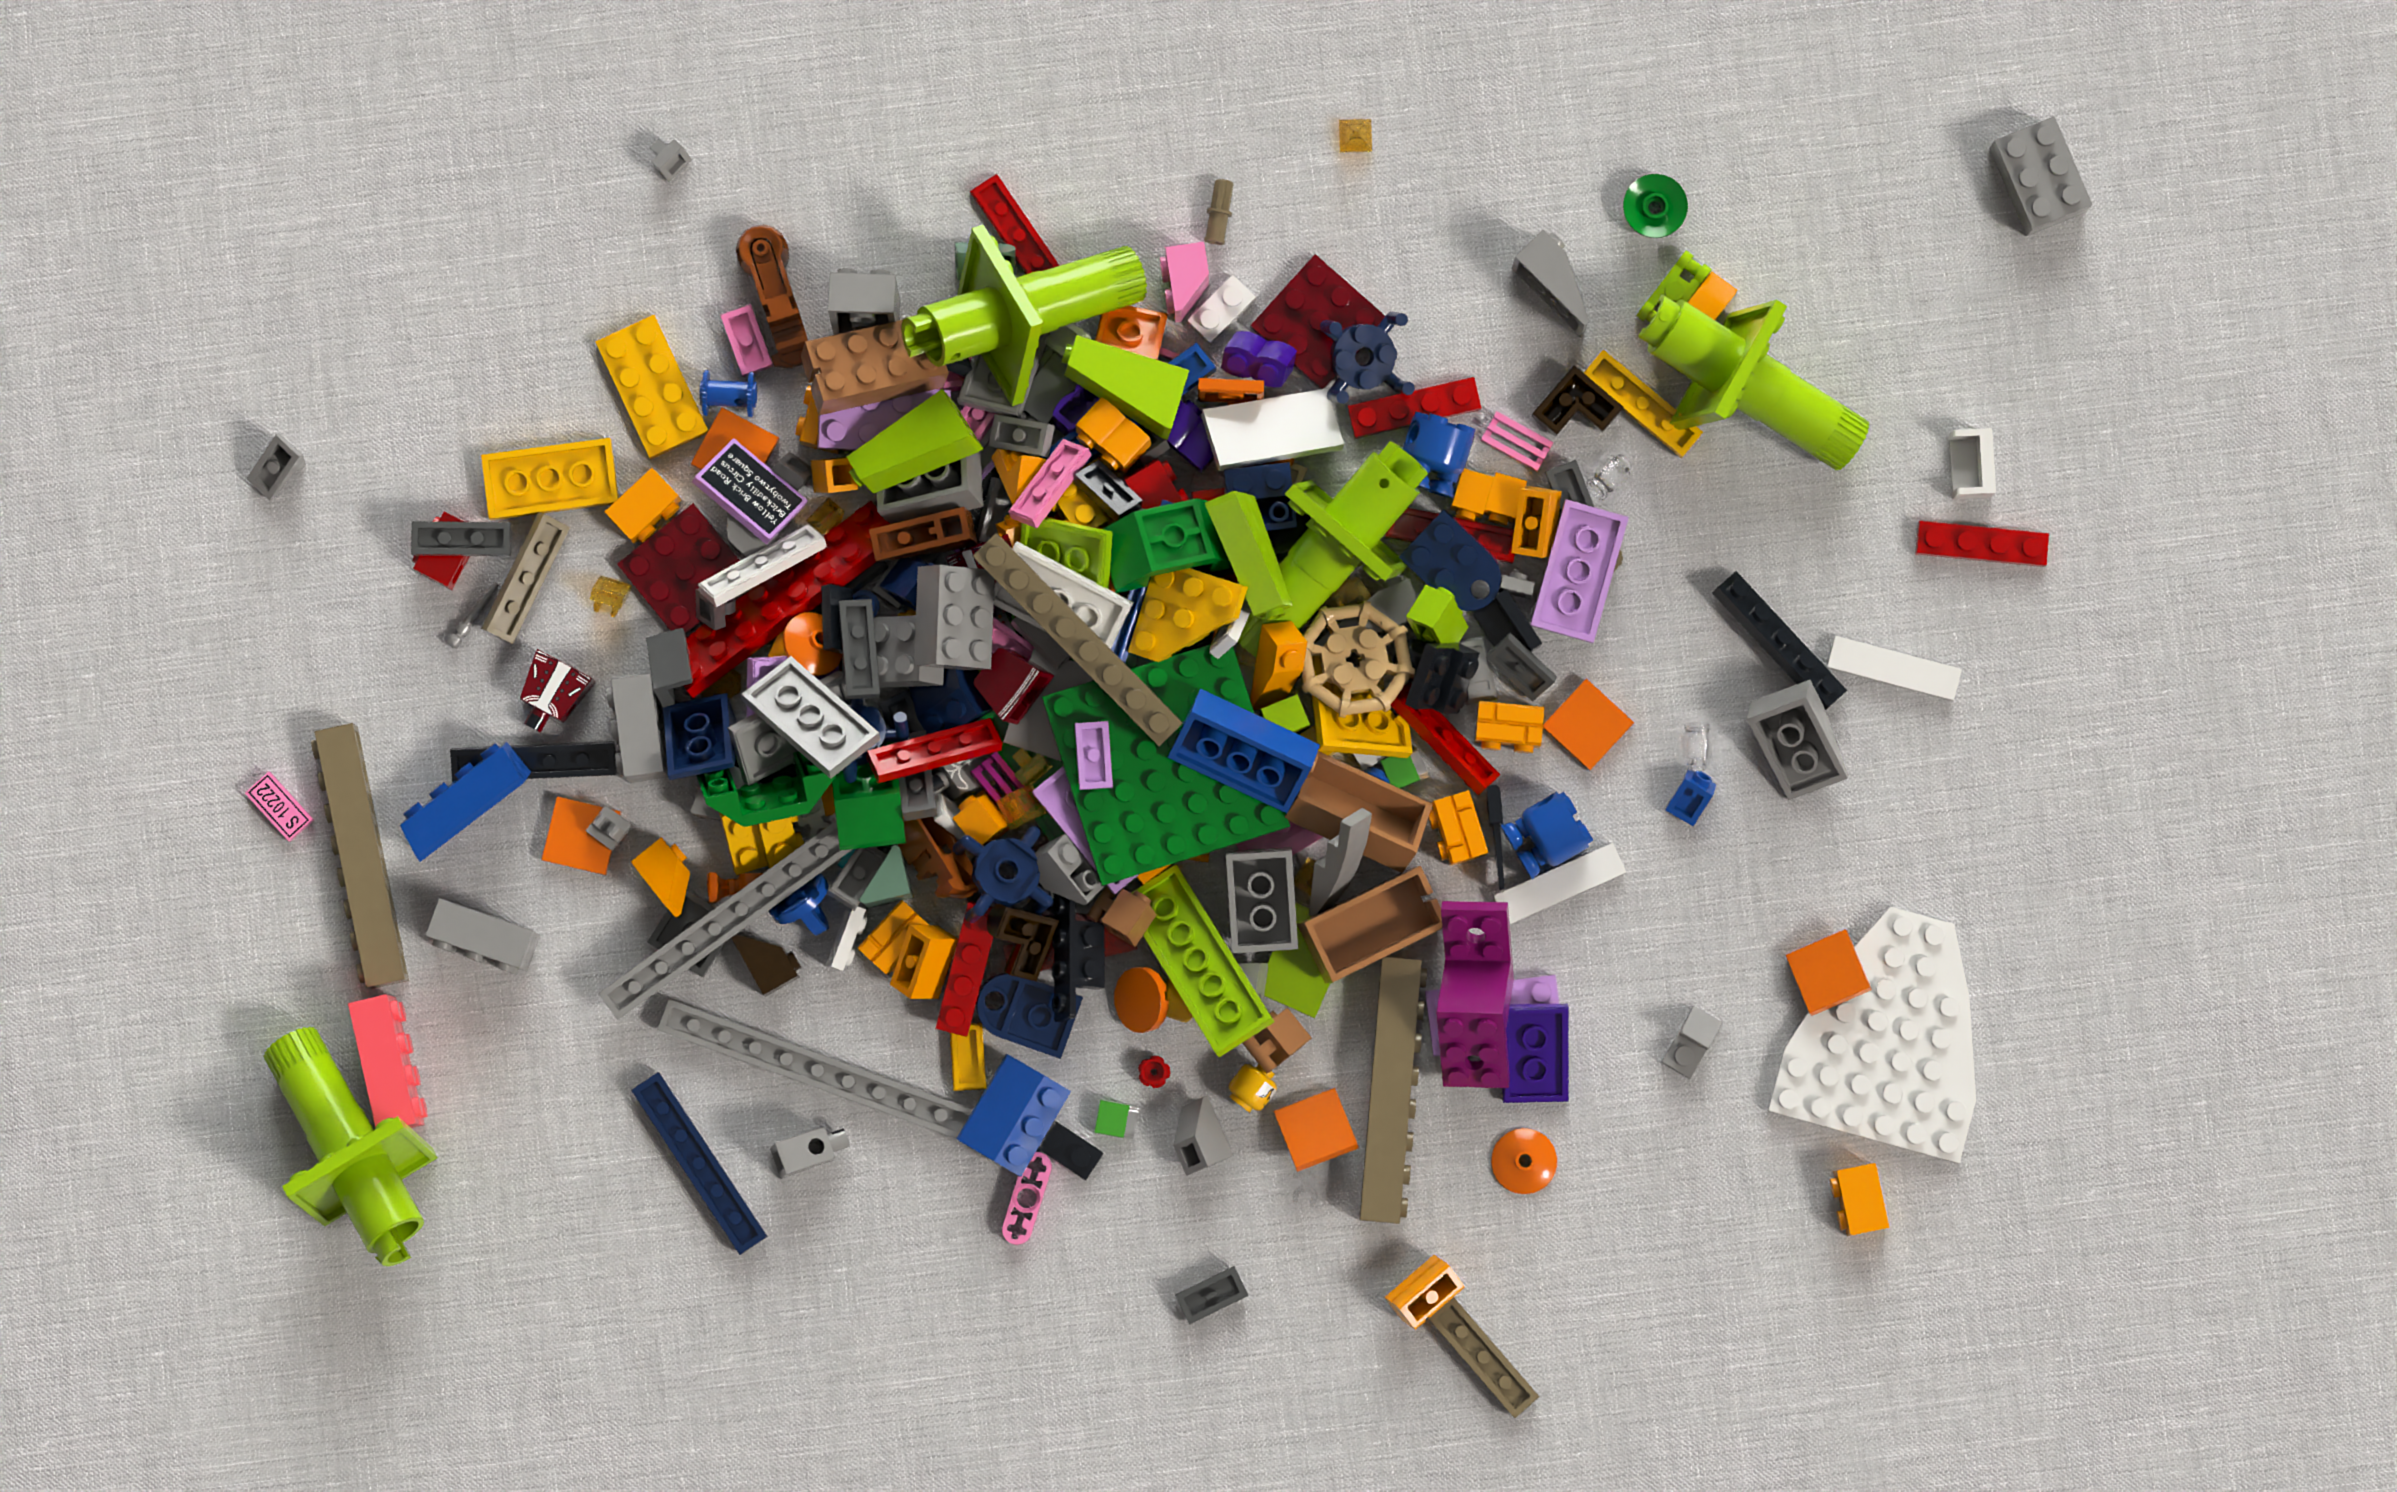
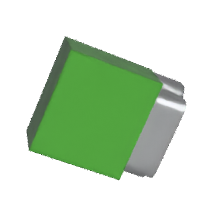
(1405, 771)
(1116, 1120)

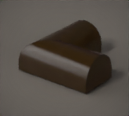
(1573, 395)
(1030, 935)

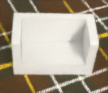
(1972, 463)

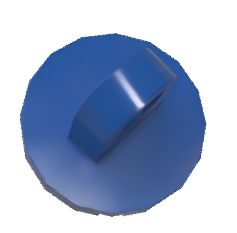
(804, 905)

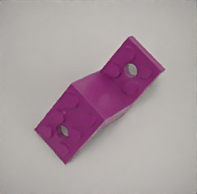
(1475, 994)

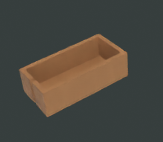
(866, 368)
(1338, 790)
(1371, 924)

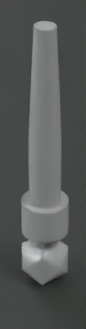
(464, 627)

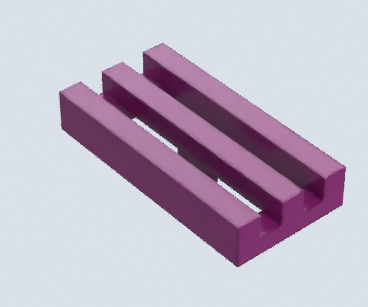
(1005, 769)

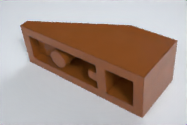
(924, 535)

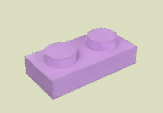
(1093, 755)

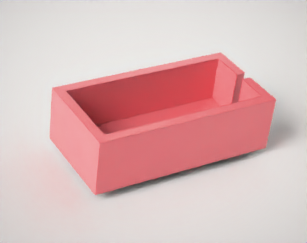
(386, 1060)

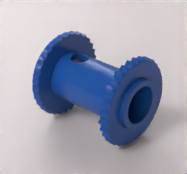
(728, 393)

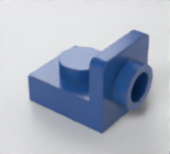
(1691, 796)

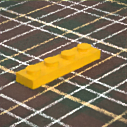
(1641, 403)

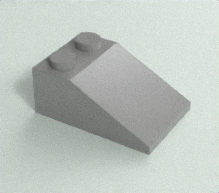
(1549, 274)
(1797, 739)

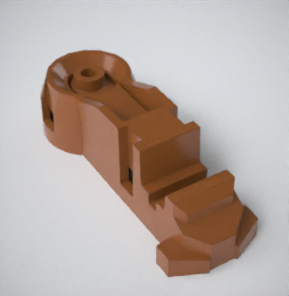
(776, 297)
(925, 852)

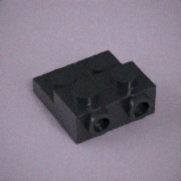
(1443, 677)

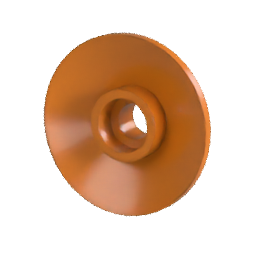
(801, 644)
(1506, 1161)

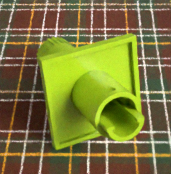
(1008, 314)
(1735, 372)
(1343, 535)
(356, 1165)

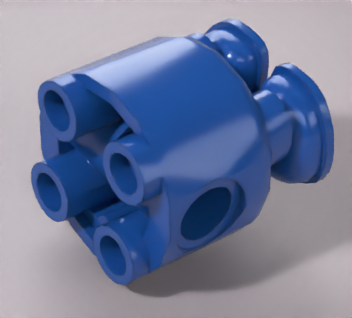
(1439, 449)
(1551, 831)

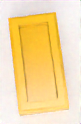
(968, 1059)

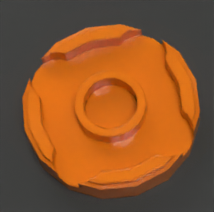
(1141, 999)

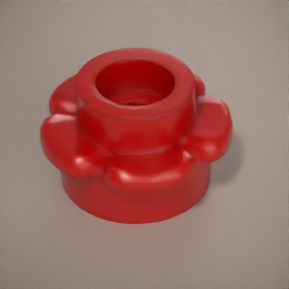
(1147, 1078)

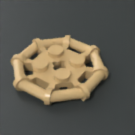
(1365, 644)

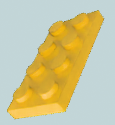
(652, 387)
(550, 479)

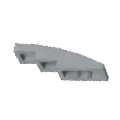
(1343, 855)

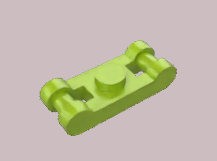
(1675, 286)

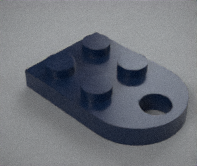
(1453, 559)
(1025, 1014)

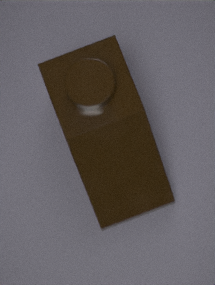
(768, 963)

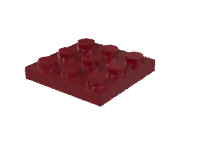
(1298, 310)
(674, 563)

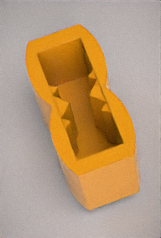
(1112, 435)

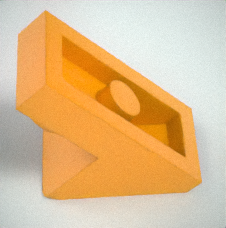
(1016, 470)

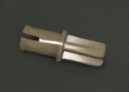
(1219, 212)

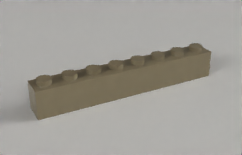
(1077, 639)
(361, 856)
(1391, 1090)

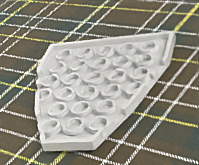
(1896, 1056)

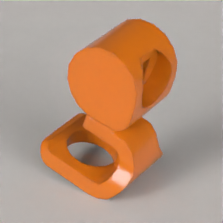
(720, 888)

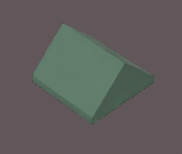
(889, 883)

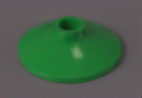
(1659, 190)

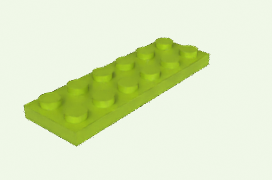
(1201, 964)

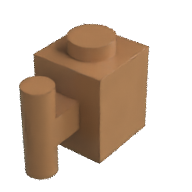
(1125, 916)
(1277, 1041)

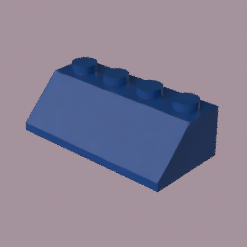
(1244, 751)
(464, 800)

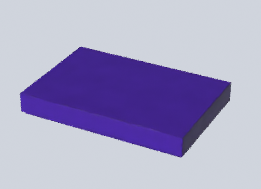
(1538, 1053)

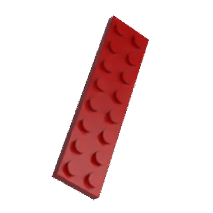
(773, 603)

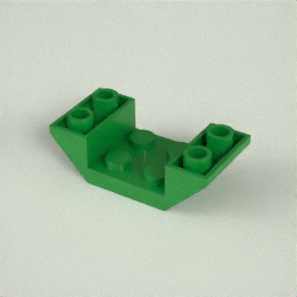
(1163, 542)
(767, 801)
(868, 811)

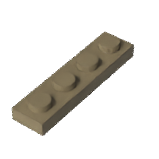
(525, 578)
(1484, 1357)

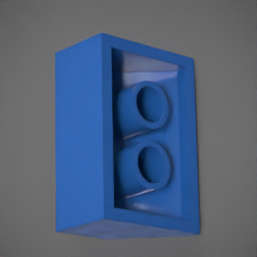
(1013, 1115)

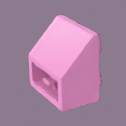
(1187, 275)

